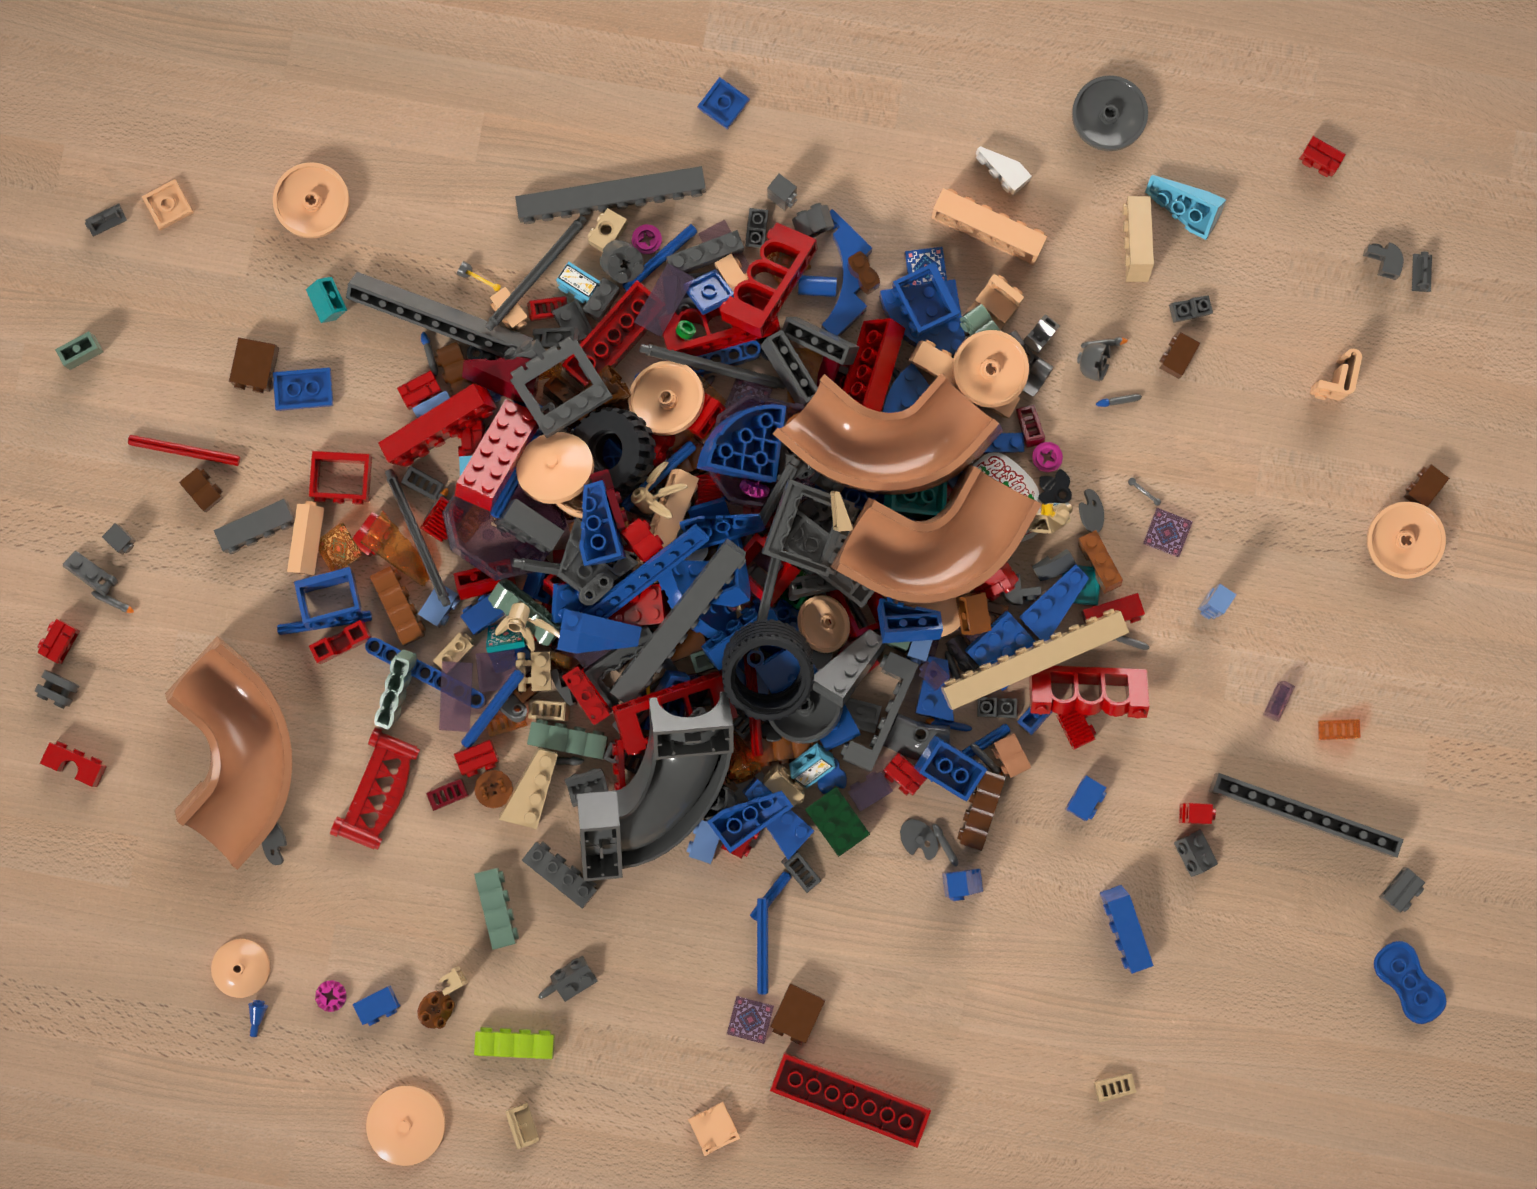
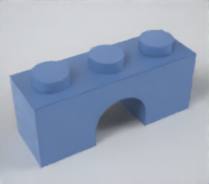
(1216, 602)

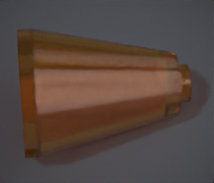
(742, 762)

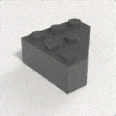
(528, 526)

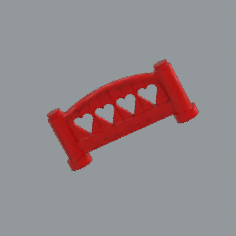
(385, 749)

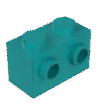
(326, 299)

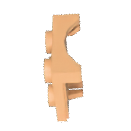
(714, 1128)

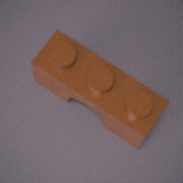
(1103, 565)

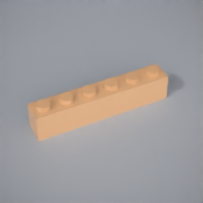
(940, 362)
(677, 504)

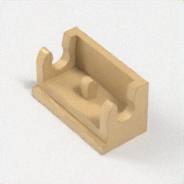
(455, 979)
(522, 1126)

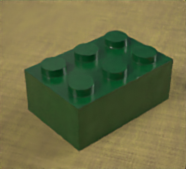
(837, 821)

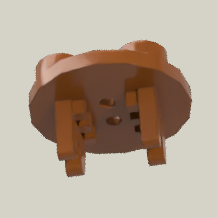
(485, 792)
(431, 1017)

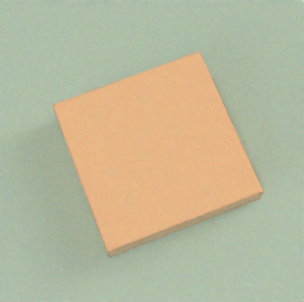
(167, 204)

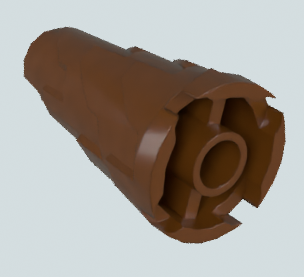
(615, 386)

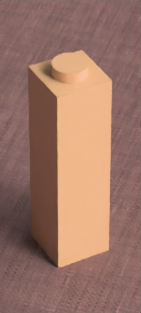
(305, 538)

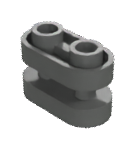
(61, 699)

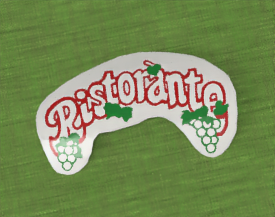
(1010, 474)

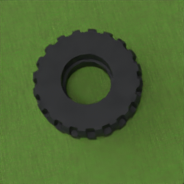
(636, 442)

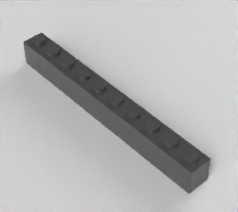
(610, 195)
(432, 315)
(679, 621)
(1306, 815)

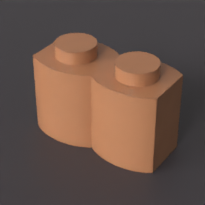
(1011, 756)

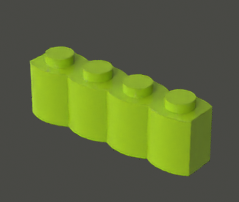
(514, 1044)

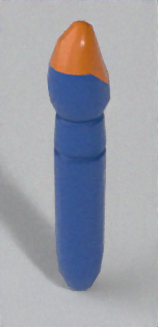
(953, 725)

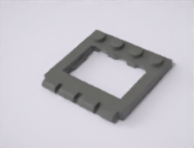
(573, 408)
(783, 522)
(612, 661)

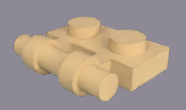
(540, 671)

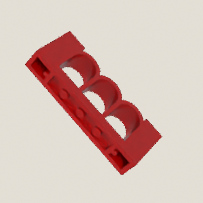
(779, 240)
(717, 340)
(1134, 680)
(627, 720)

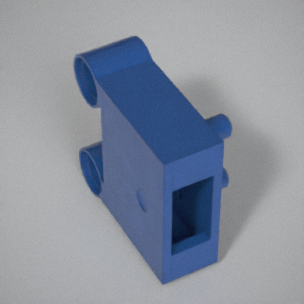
(778, 670)

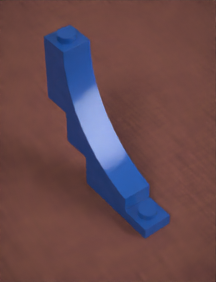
(848, 306)

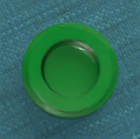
(685, 329)

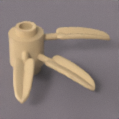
(647, 502)
(517, 621)

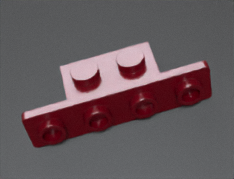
(614, 498)

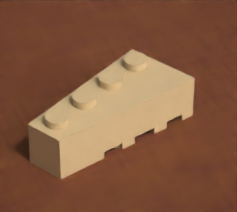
(1138, 238)
(529, 795)

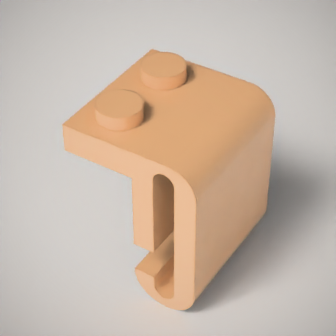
(999, 300)
(1343, 380)

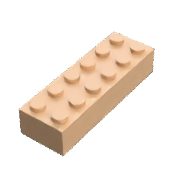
(988, 226)

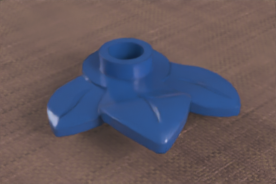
(835, 777)

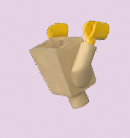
(1051, 517)

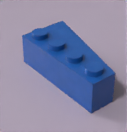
(716, 644)
(788, 829)

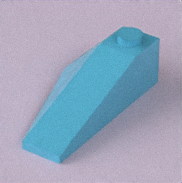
(1191, 206)

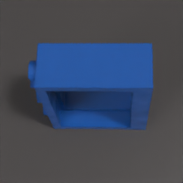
(942, 289)
(323, 581)

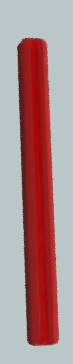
(184, 450)
(755, 725)

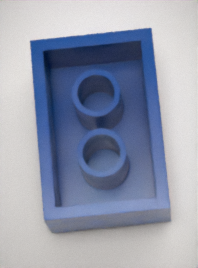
(950, 768)

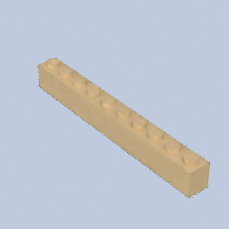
(1034, 659)

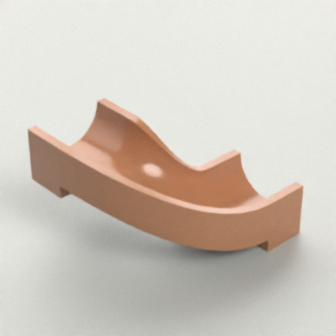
(889, 450)
(938, 555)
(247, 751)

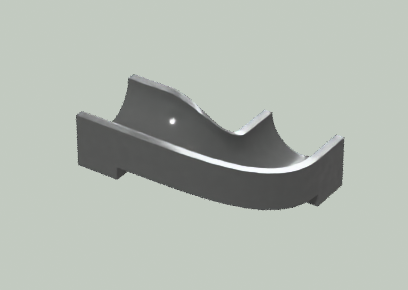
(665, 798)

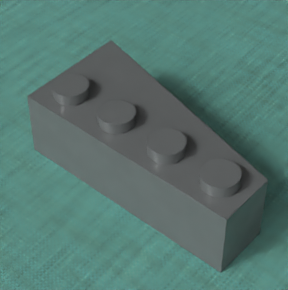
(847, 670)

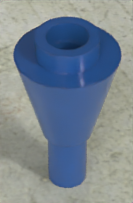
(257, 1011)

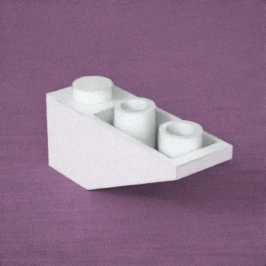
(1008, 171)

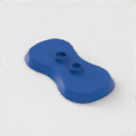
(1419, 995)

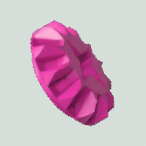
(651, 231)
(1045, 448)
(754, 488)
(338, 991)

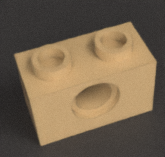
(611, 220)

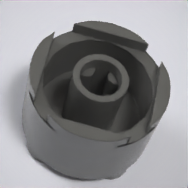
(621, 261)

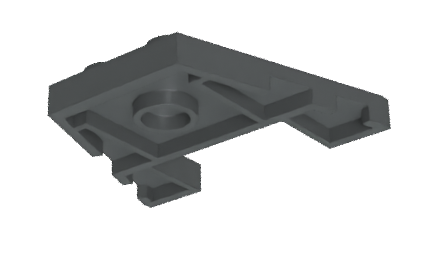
(576, 574)

